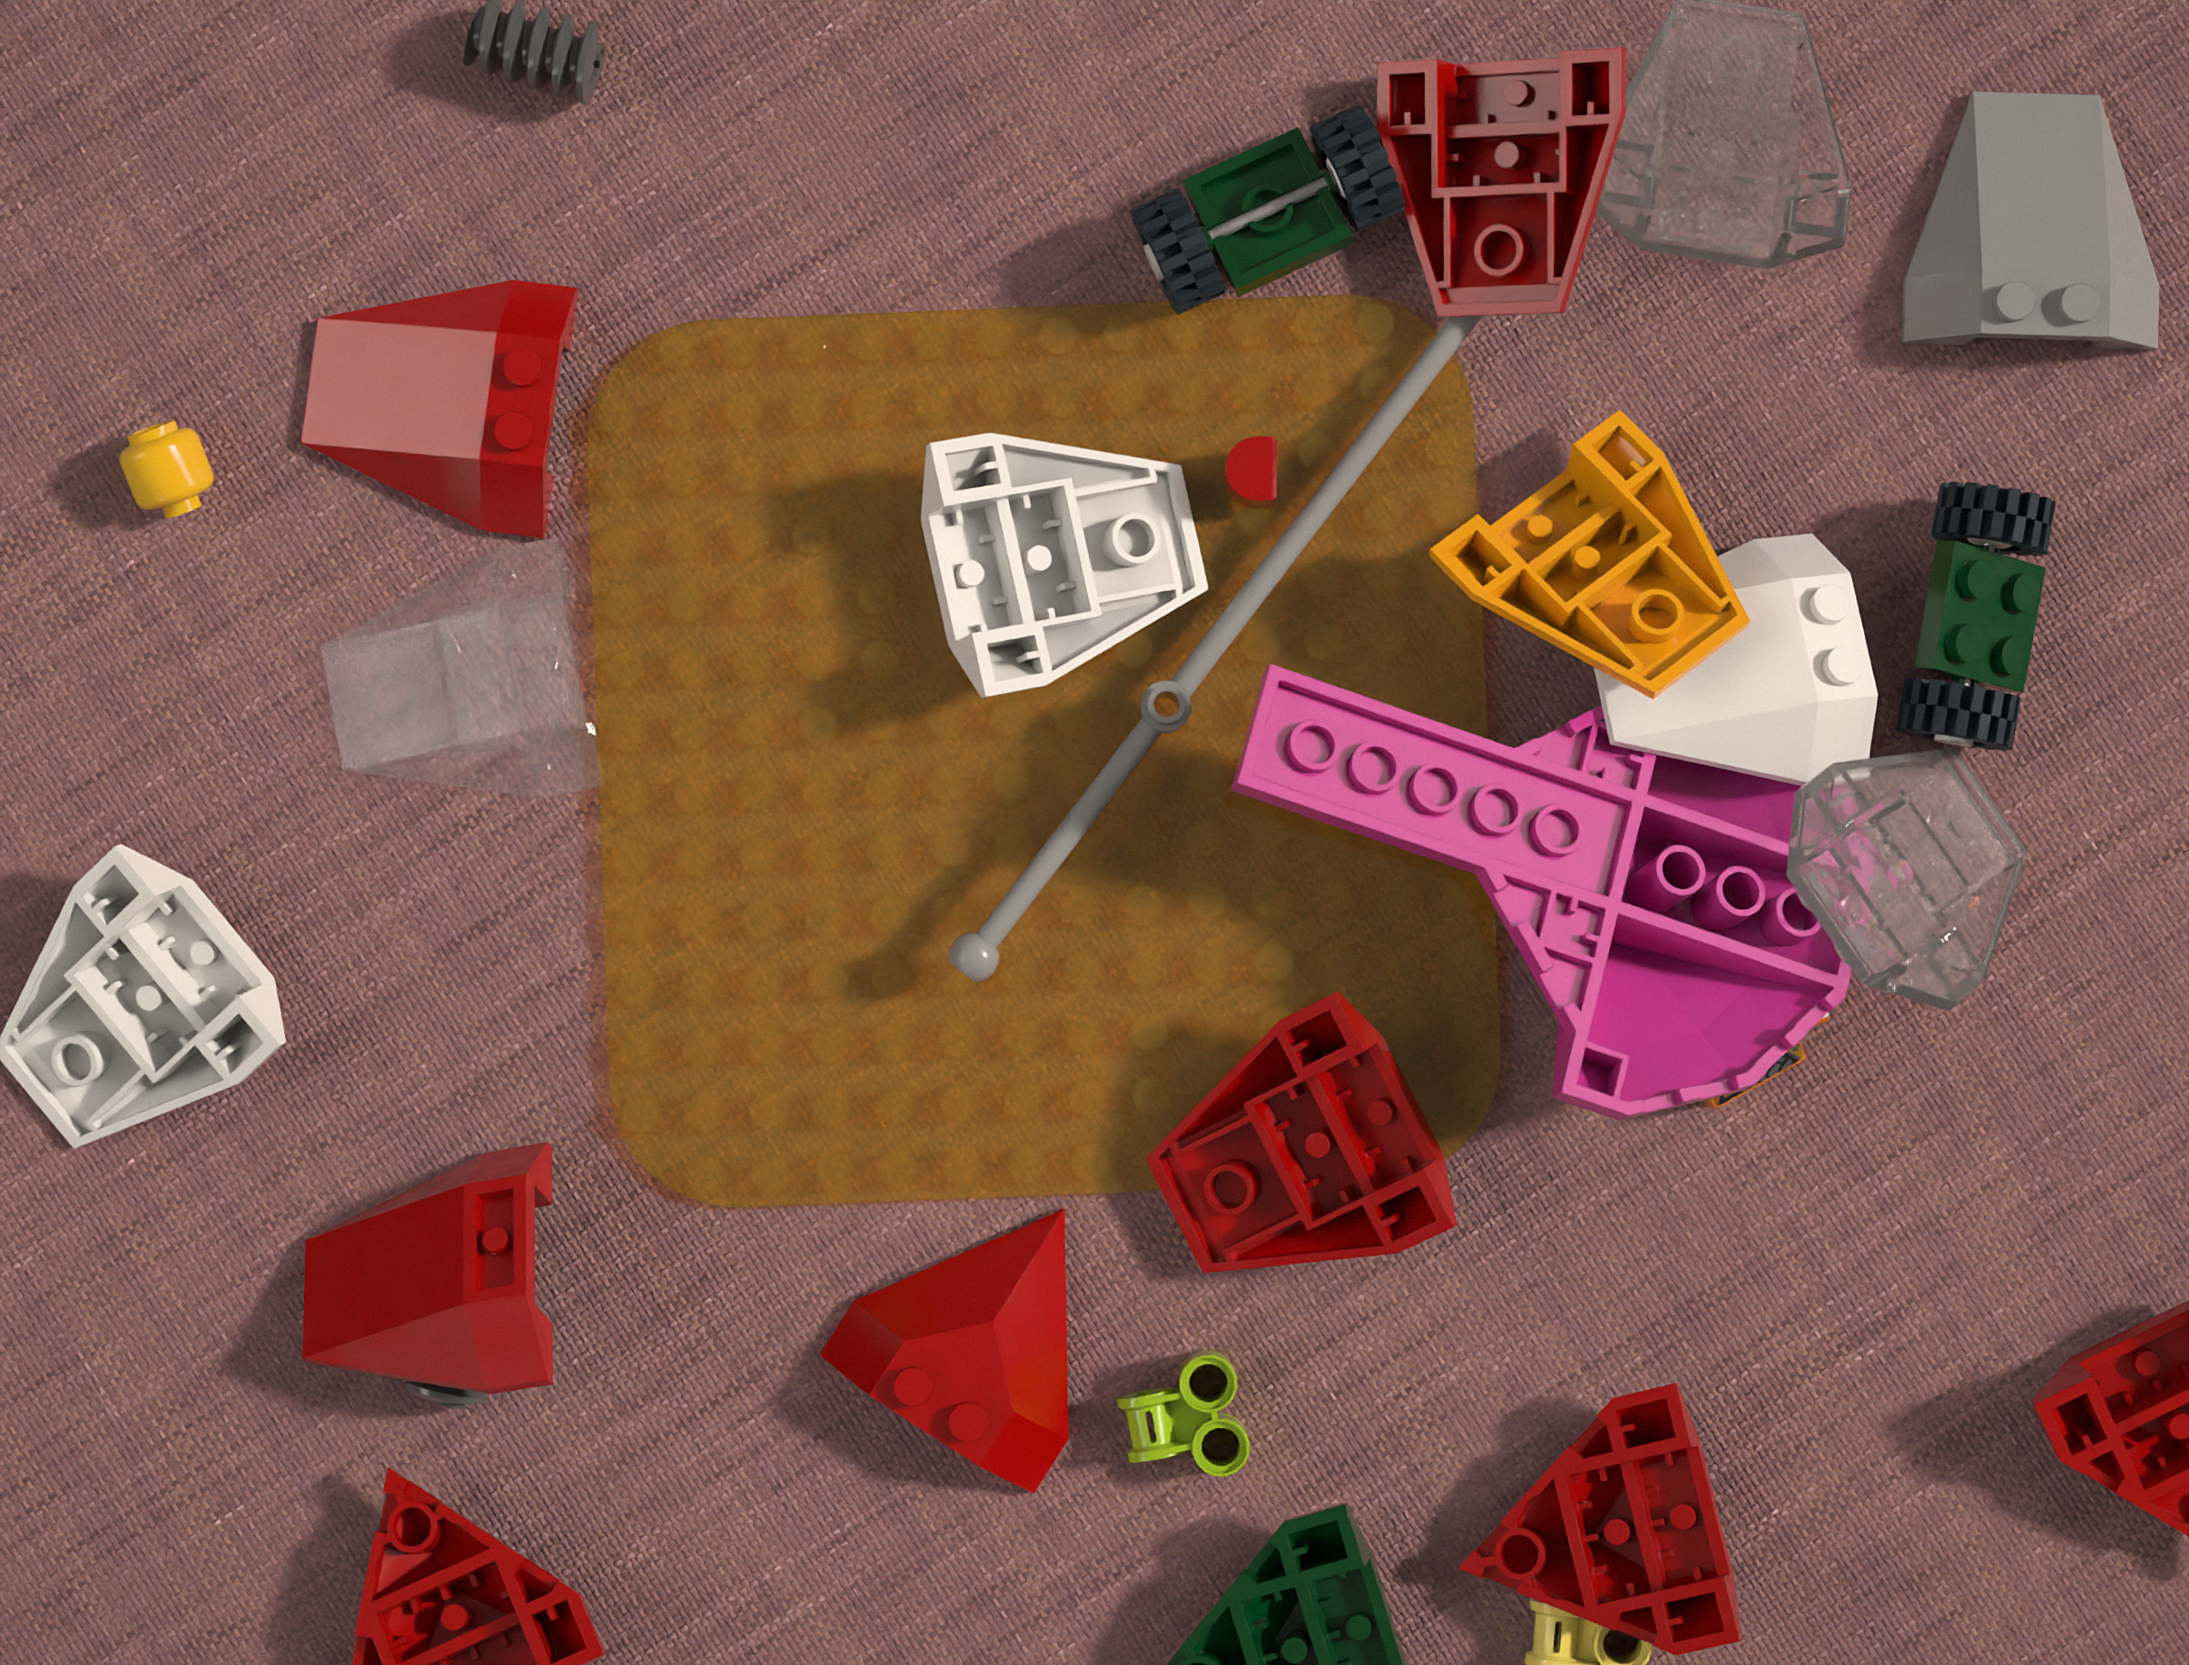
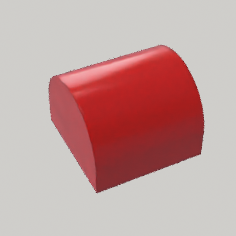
(1252, 472)

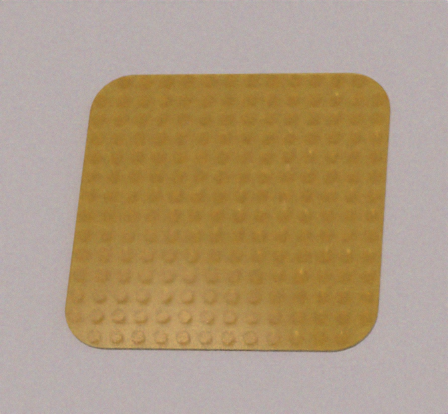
(830, 801)

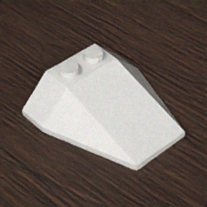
(1051, 553)
(1779, 693)
(138, 1003)

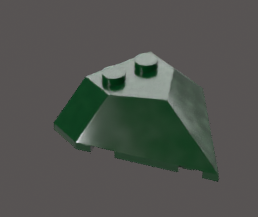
(1302, 1602)

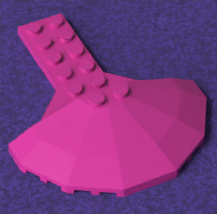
(1622, 874)

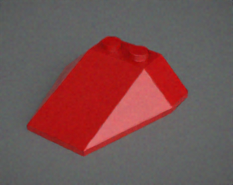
(1502, 171)
(448, 398)
(1306, 1152)

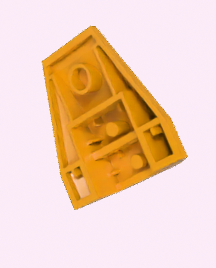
(1604, 564)

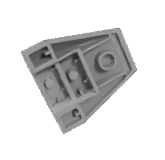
(2032, 232)

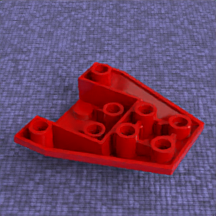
(438, 1280)

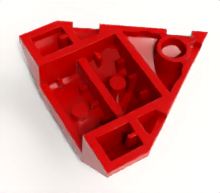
(973, 1351)
(2126, 1415)
(1624, 1531)
(461, 1596)

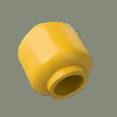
(166, 468)

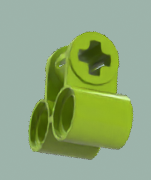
(1185, 1418)

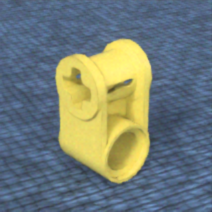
(1577, 1643)

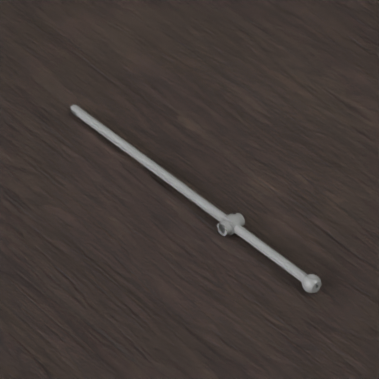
(976, 952)

